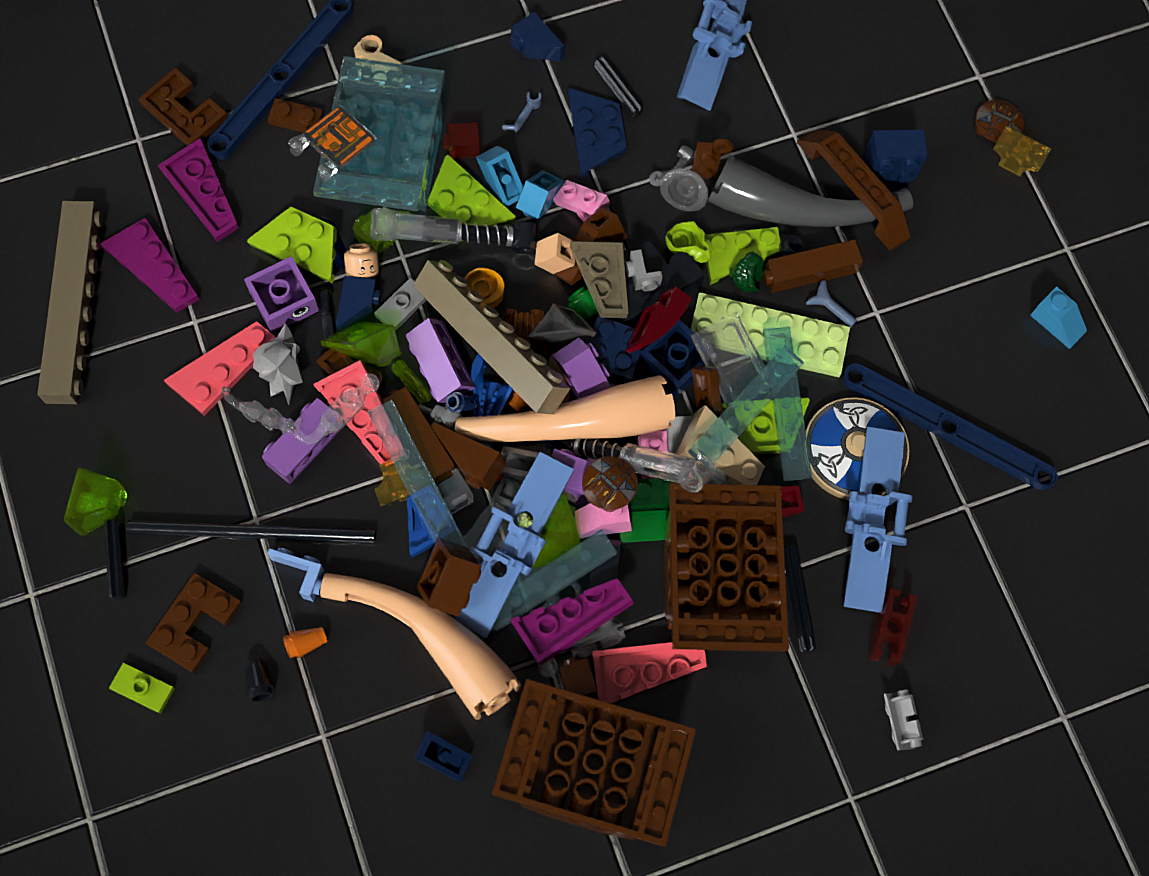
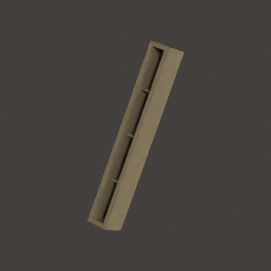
(70, 303)
(492, 337)

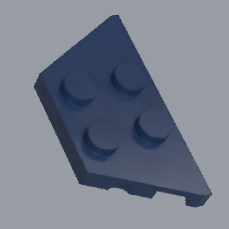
(596, 130)

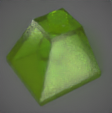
(366, 342)
(93, 501)
(559, 532)

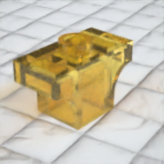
(1020, 152)
(391, 486)

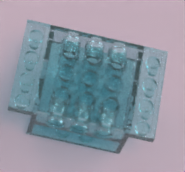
(406, 117)

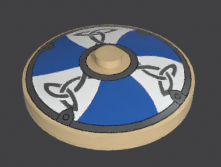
(838, 441)

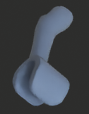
(531, 104)

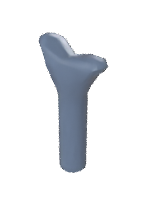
(824, 298)

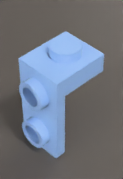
(313, 579)

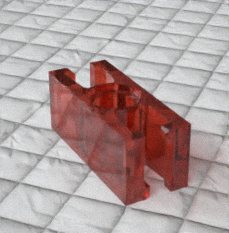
(903, 622)

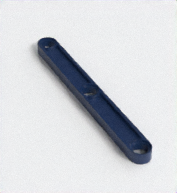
(293, 62)
(966, 435)

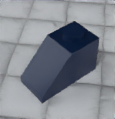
(536, 39)
(357, 301)

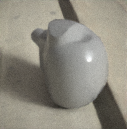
(441, 416)

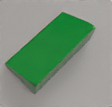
(646, 526)

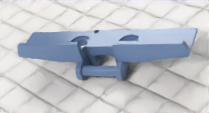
(704, 71)
(865, 519)
(521, 547)

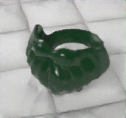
(744, 271)

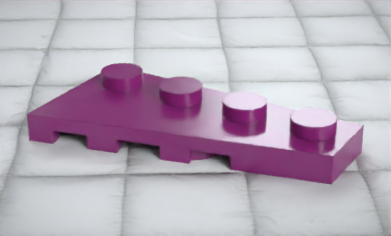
(198, 185)
(150, 262)
(561, 625)

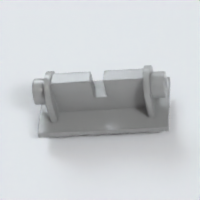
(904, 733)

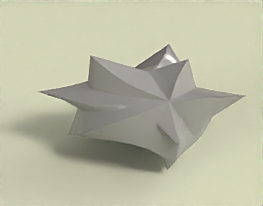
(279, 363)

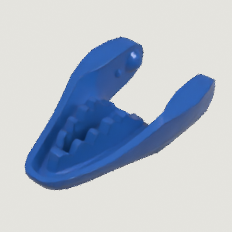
(490, 395)

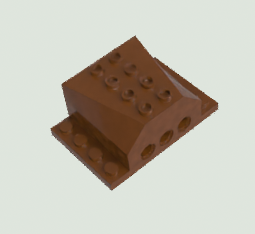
(725, 569)
(594, 764)

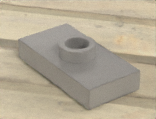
(400, 305)

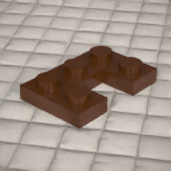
(163, 104)
(172, 632)

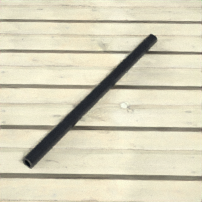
(250, 531)

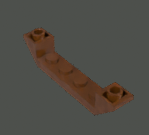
(862, 181)

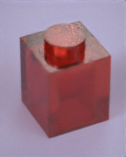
(462, 140)

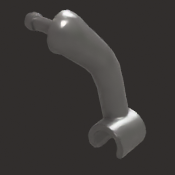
(686, 156)

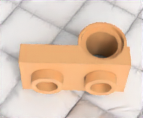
(372, 43)

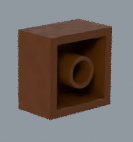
(449, 577)

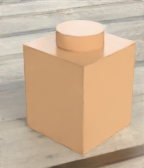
(554, 253)

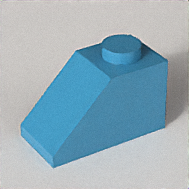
(501, 175)
(539, 194)
(1060, 317)

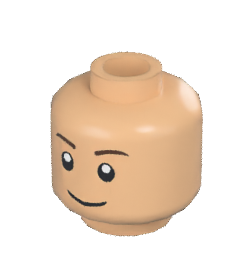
(361, 261)

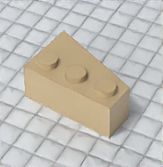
(735, 462)

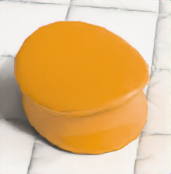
(488, 284)

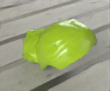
(689, 239)

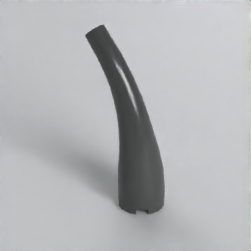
(766, 198)

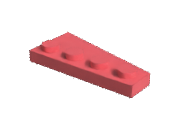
(223, 366)
(361, 424)
(639, 668)

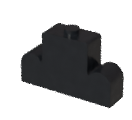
(679, 273)

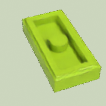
(141, 688)

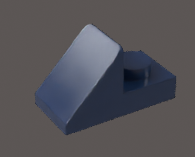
(443, 756)

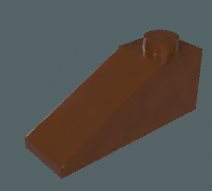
(476, 461)

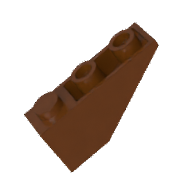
(600, 227)

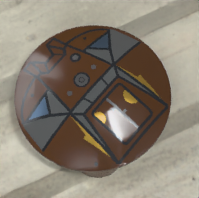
(995, 116)
(609, 483)

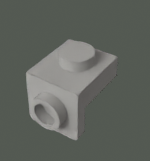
(636, 269)

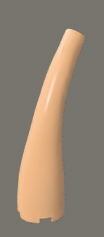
(611, 413)
(464, 658)

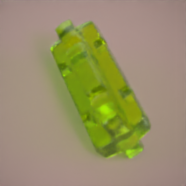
(411, 382)

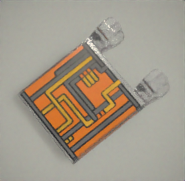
(337, 138)

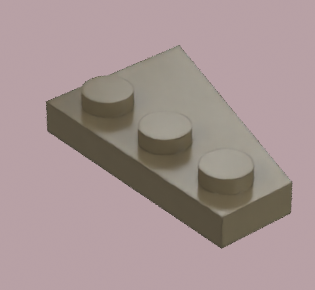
(604, 275)

